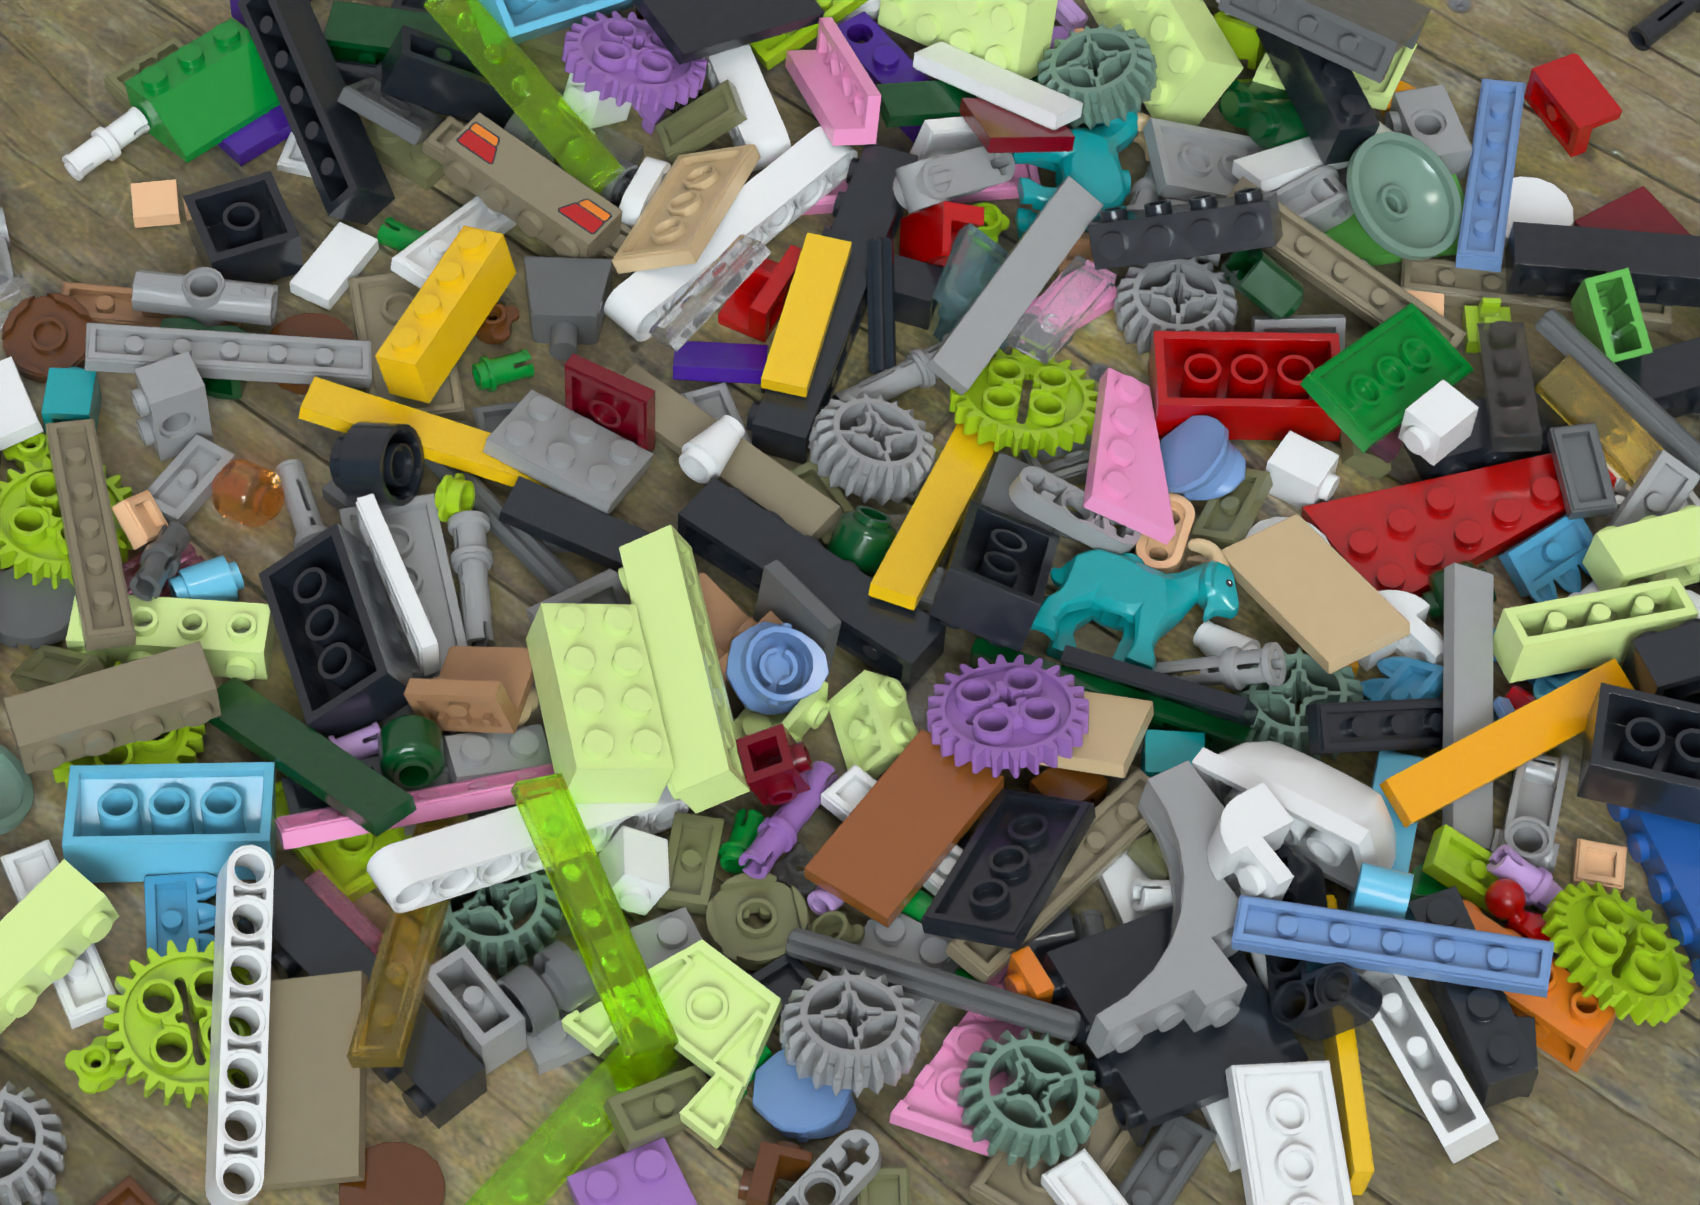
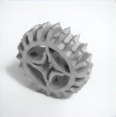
(1149, 294)
(871, 448)
(850, 1032)
(24, 1165)

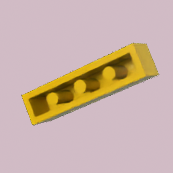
(446, 314)

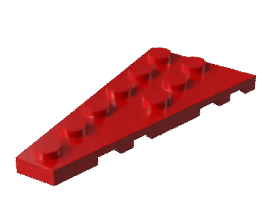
(1420, 527)

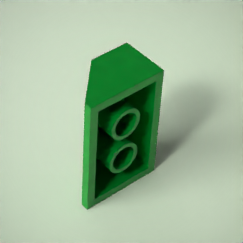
(204, 91)

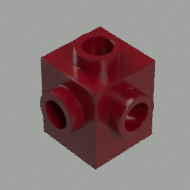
(775, 765)

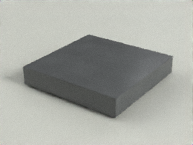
(400, 117)
(798, 606)

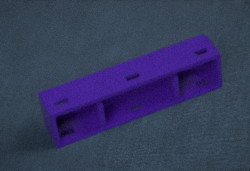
(881, 57)

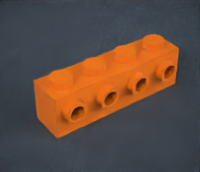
(1565, 1020)

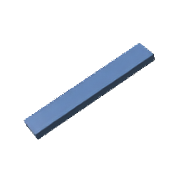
(1490, 176)
(1393, 945)

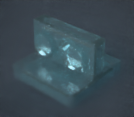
(965, 274)

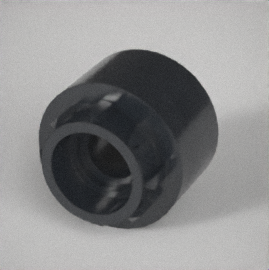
(379, 461)

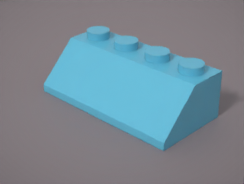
(167, 818)

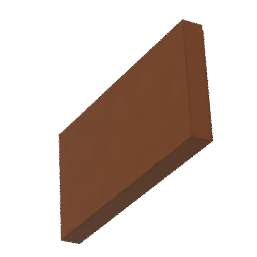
(902, 830)

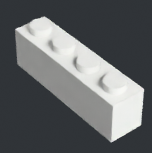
(1430, 1068)

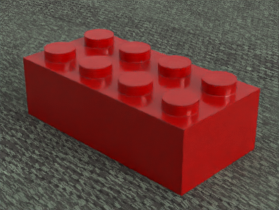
(1241, 381)

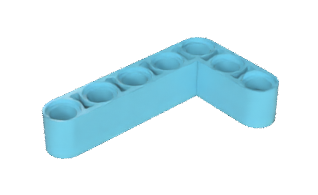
(1378, 888)

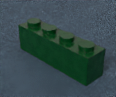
(367, 31)

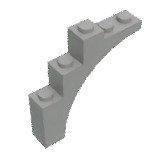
(1193, 974)

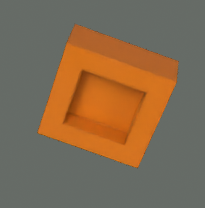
(1028, 977)

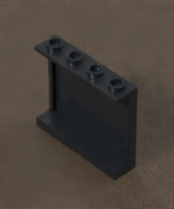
(1169, 1069)

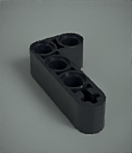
(1316, 996)

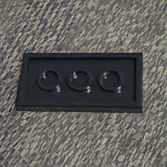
(714, 26)
(1008, 868)

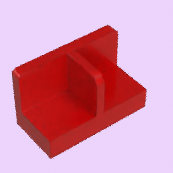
(1570, 101)
(932, 231)
(760, 299)

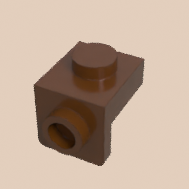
(773, 1162)

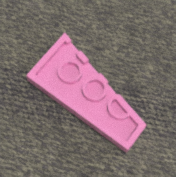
(1126, 460)
(932, 1101)

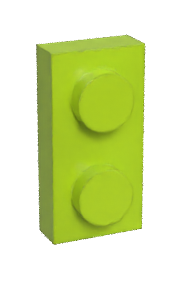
(1459, 863)

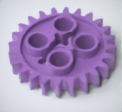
(629, 63)
(1008, 716)

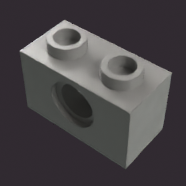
(1432, 120)
(171, 405)
(475, 1009)

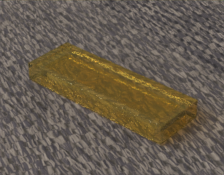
(1584, 401)

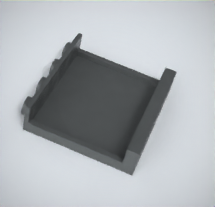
(1347, 32)

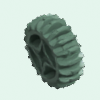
(1123, 67)
(1305, 682)
(494, 938)
(1020, 1115)

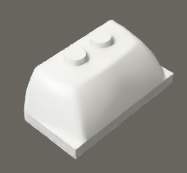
(1333, 814)

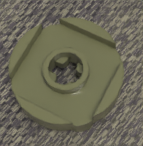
(732, 909)

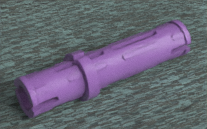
(781, 830)

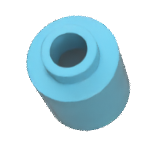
(208, 581)

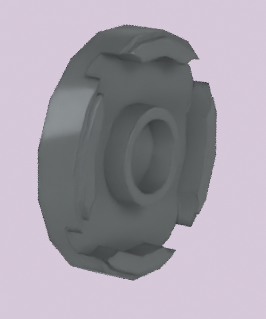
(32, 612)

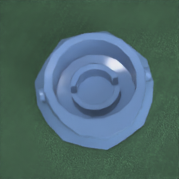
(1201, 459)
(774, 667)
(796, 1106)

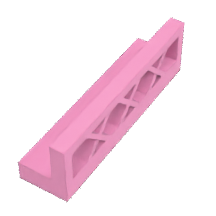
(836, 87)

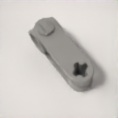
(950, 177)
(1317, 198)
(1534, 810)

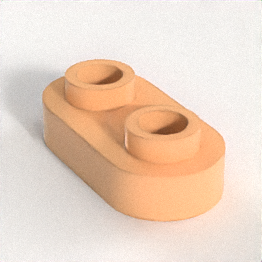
(1174, 551)

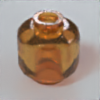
(247, 493)

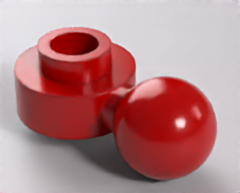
(1507, 901)

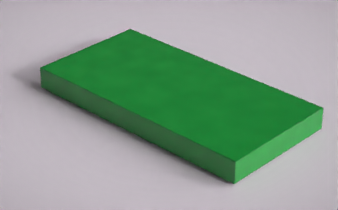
(1383, 375)

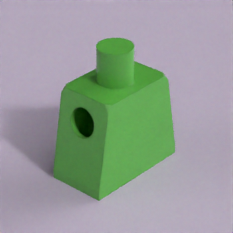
(1612, 316)

